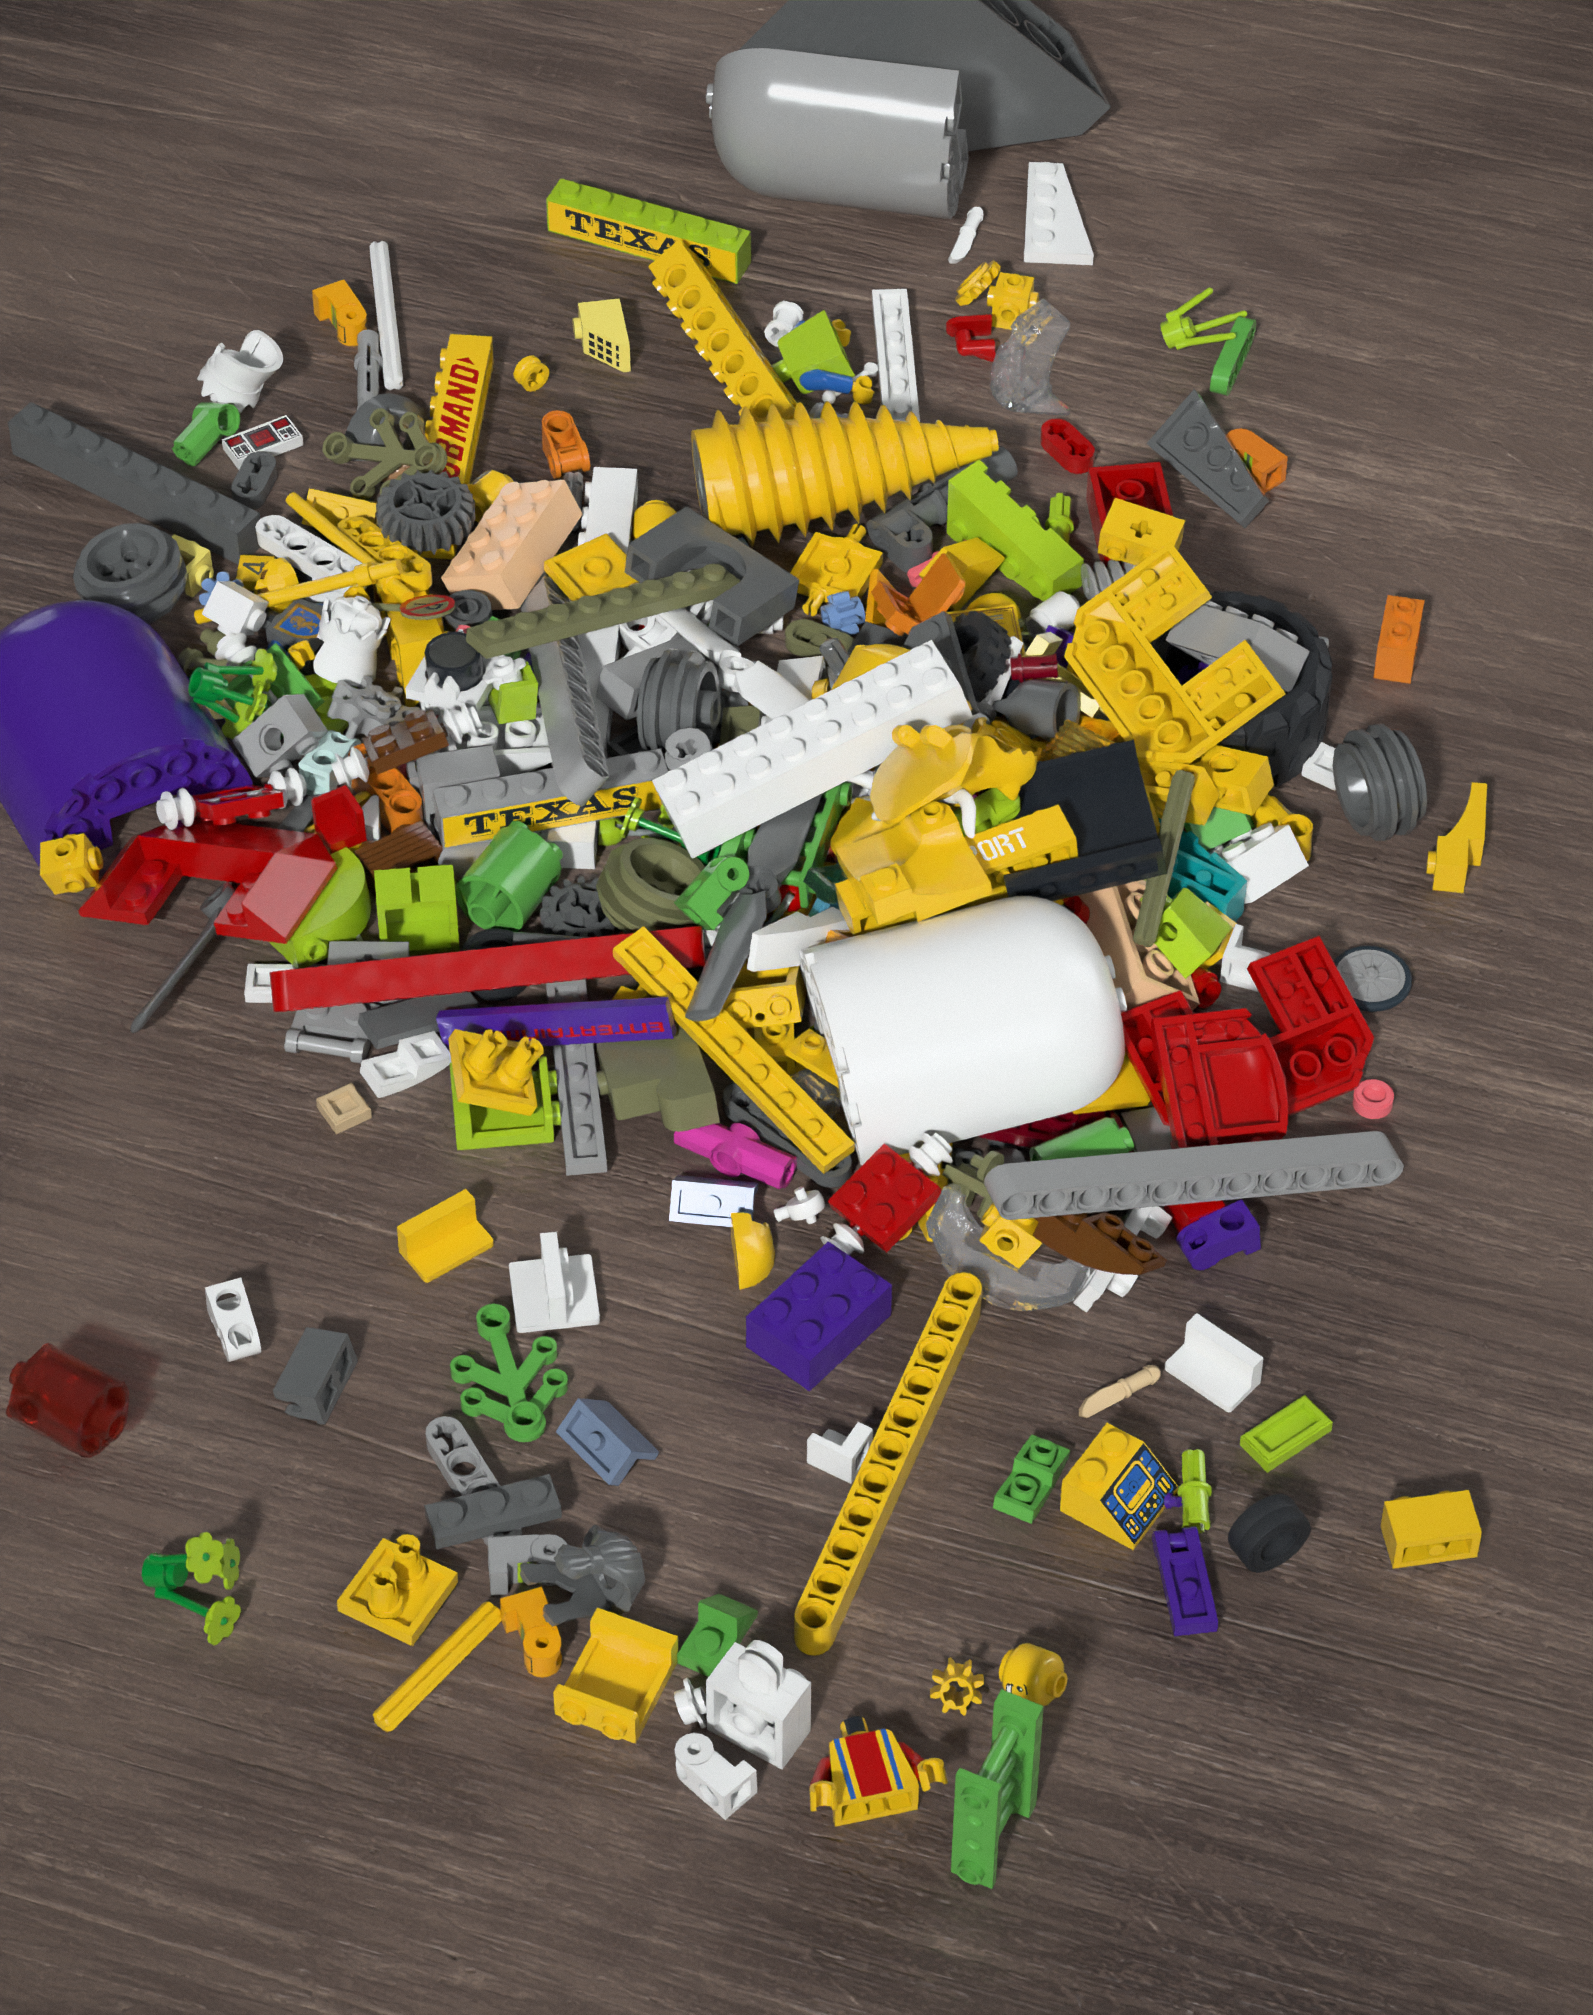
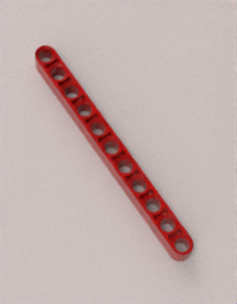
(468, 970)

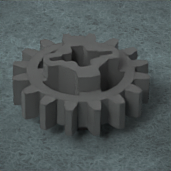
(575, 911)

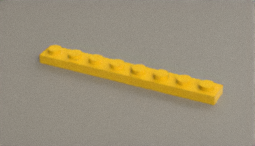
(737, 1054)

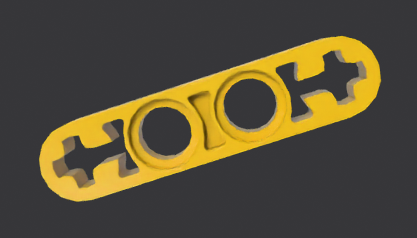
(368, 536)

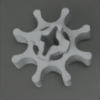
(367, 706)

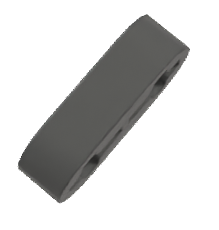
(246, 478)

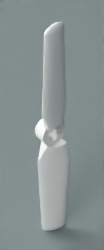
(754, 682)

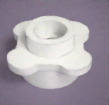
(504, 671)
(691, 1704)

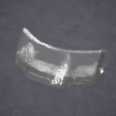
(1025, 362)
(1029, 1288)

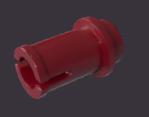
(1033, 667)

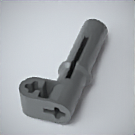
(926, 508)

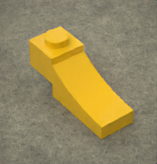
(1460, 846)

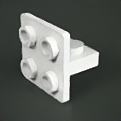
(554, 1289)

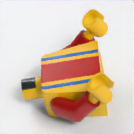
(870, 1775)

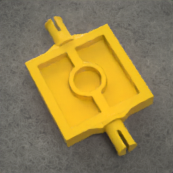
(835, 566)

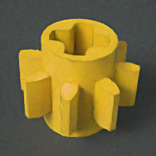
(965, 1678)

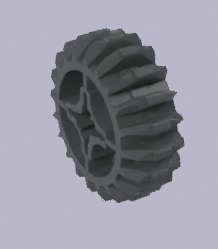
(426, 511)

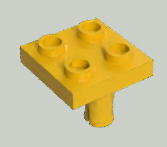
(494, 1070)
(398, 1590)

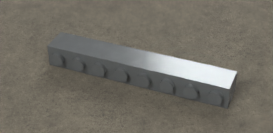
(134, 482)

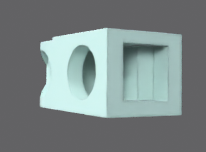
(317, 764)

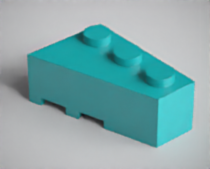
(1207, 877)

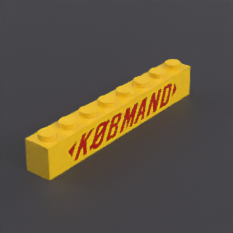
(459, 408)

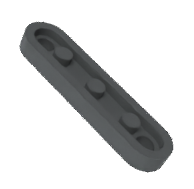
(770, 1134)

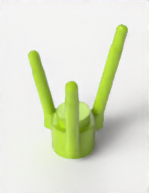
(1179, 330)

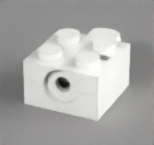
(759, 1702)

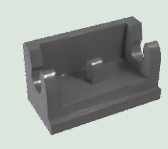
(316, 1374)

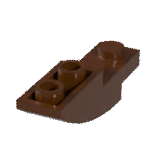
(1099, 1243)

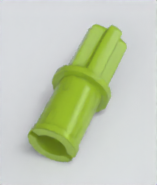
(1060, 516)
(1195, 1491)

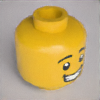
(1033, 1673)

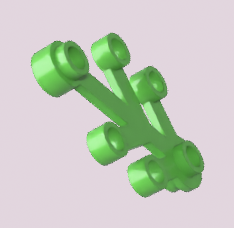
(510, 1380)

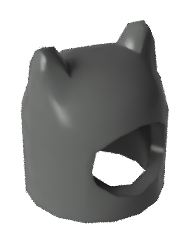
(1040, 707)

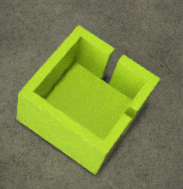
(418, 908)

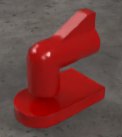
(969, 326)

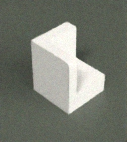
(1237, 959)
(840, 1454)

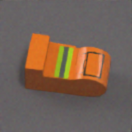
(1262, 459)

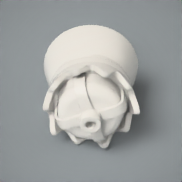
(240, 376)
(351, 640)

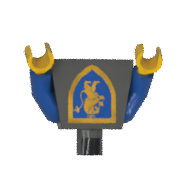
(298, 629)

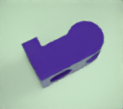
(1220, 1236)

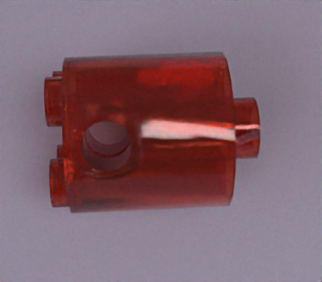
(68, 1401)

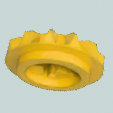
(977, 282)

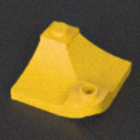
(915, 867)

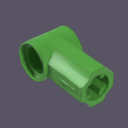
(207, 427)

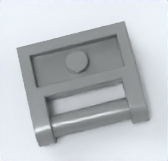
(336, 1023)

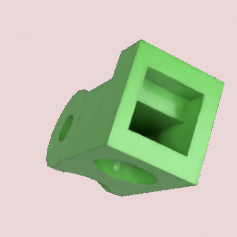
(711, 890)

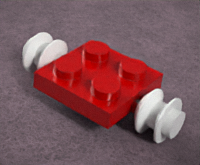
(226, 804)
(888, 1195)

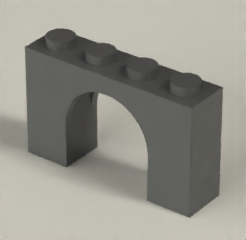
(690, 543)

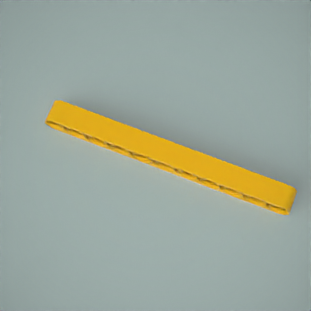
(887, 1465)

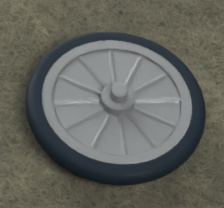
(1374, 977)

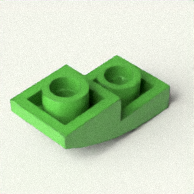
(1031, 1479)

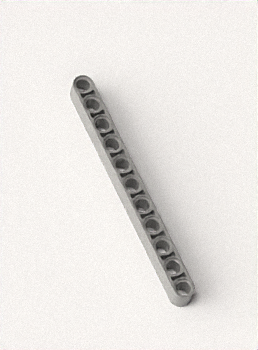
(567, 706)
(1192, 1175)

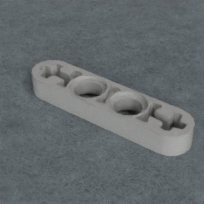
(463, 1451)

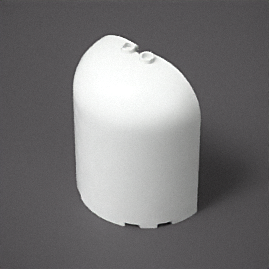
(966, 1022)

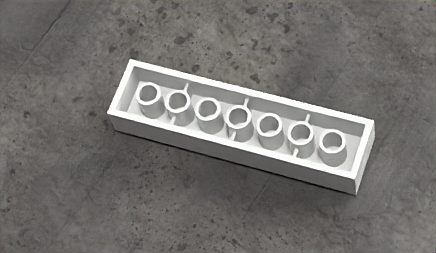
(808, 749)

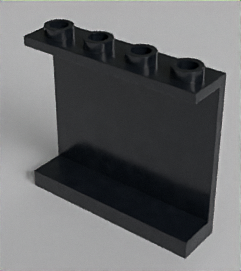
(1109, 816)

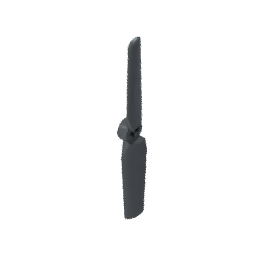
(297, 821)
(769, 862)

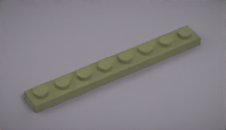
(600, 611)

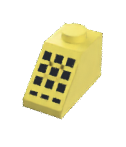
(603, 332)

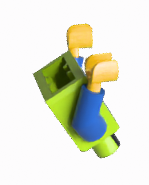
(818, 361)

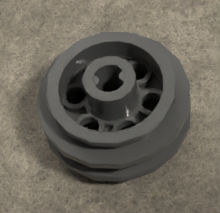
(133, 570)
(677, 696)
(1379, 782)

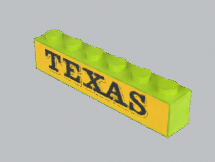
(646, 228)

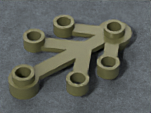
(390, 456)

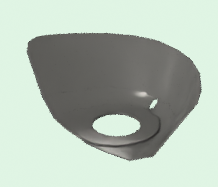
(363, 433)

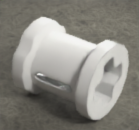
(785, 318)

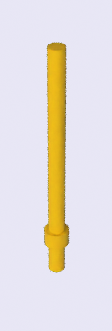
(362, 575)
(388, 585)

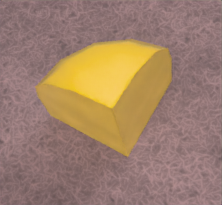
(751, 1249)

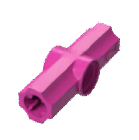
(739, 1151)

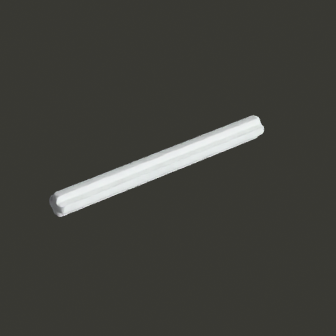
(386, 315)

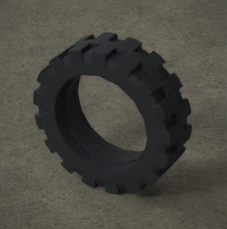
(991, 653)

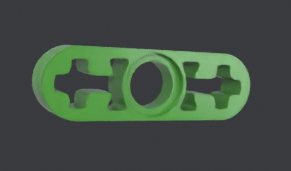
(1233, 356)

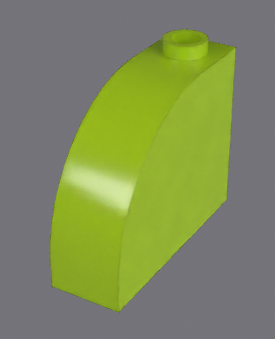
(335, 916)

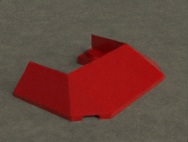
(276, 871)
(1319, 1022)

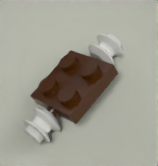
(405, 742)

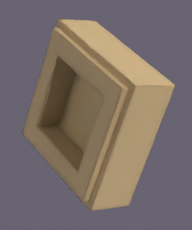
(343, 1108)

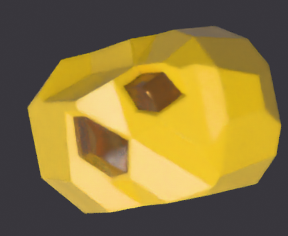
(276, 575)

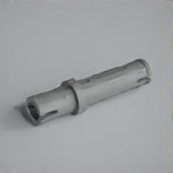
(367, 348)

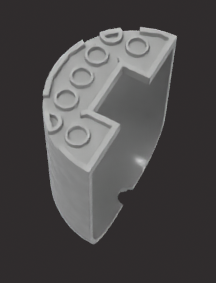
(840, 130)

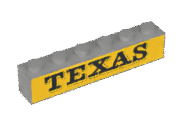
(481, 808)

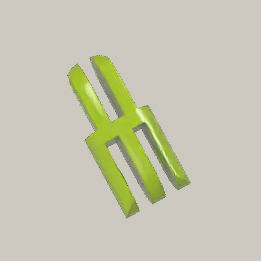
(991, 810)

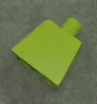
(1189, 931)

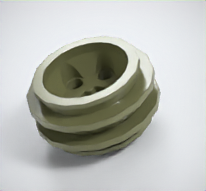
(643, 884)

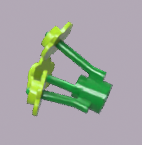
(209, 685)

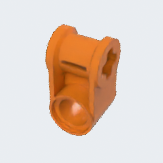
(563, 444)

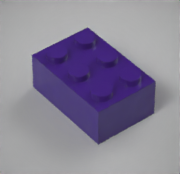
(818, 1316)

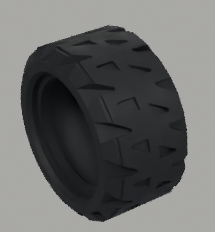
(1296, 722)

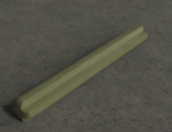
(1170, 835)

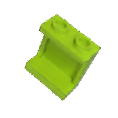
(489, 1128)

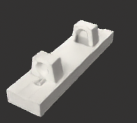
(1149, 1220)

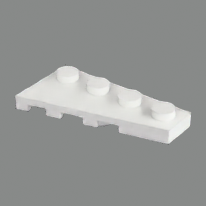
(1053, 220)

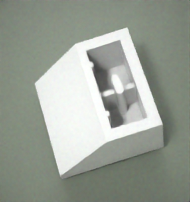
(1263, 858)

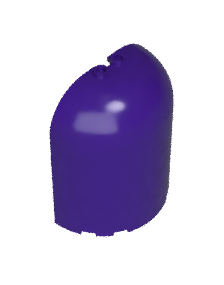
(98, 723)

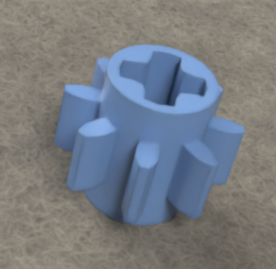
(843, 613)

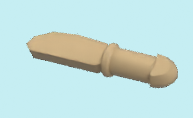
(1118, 1391)

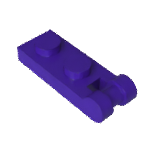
(1185, 1582)

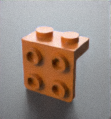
(934, 594)

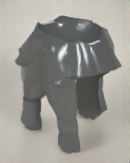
(591, 1576)

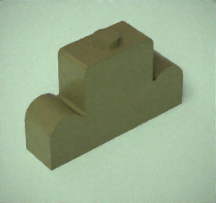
(658, 1077)

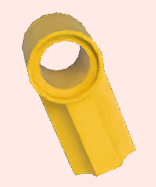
(1277, 814)

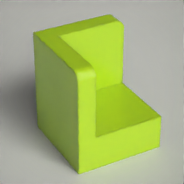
(516, 699)

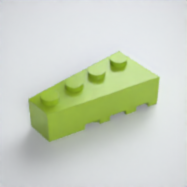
(1032, 556)

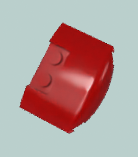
(1219, 1079)

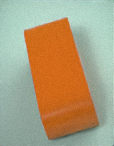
(397, 798)

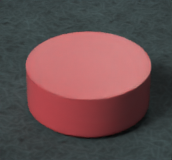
(1373, 1099)

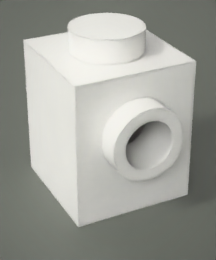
(235, 609)

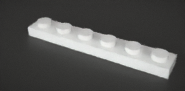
(895, 352)

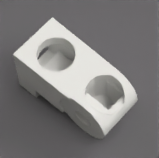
(233, 1320)
(712, 1776)

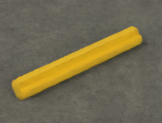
(437, 1666)

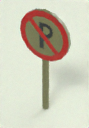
(421, 607)

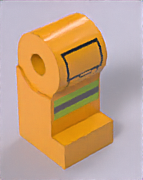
(343, 310)
(539, 1638)

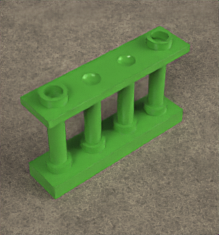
(814, 851)
(1001, 1788)

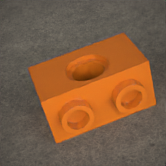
(1398, 639)

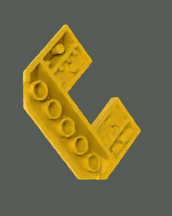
(1136, 686)

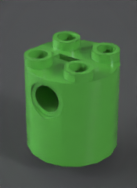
(509, 878)
(1094, 1139)

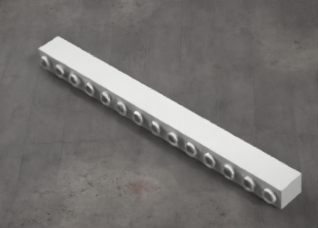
(611, 507)

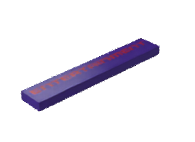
(567, 1022)

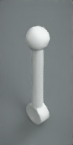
(870, 370)

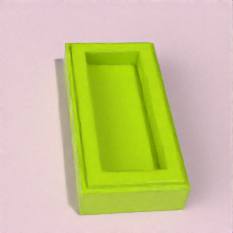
(1286, 1433)

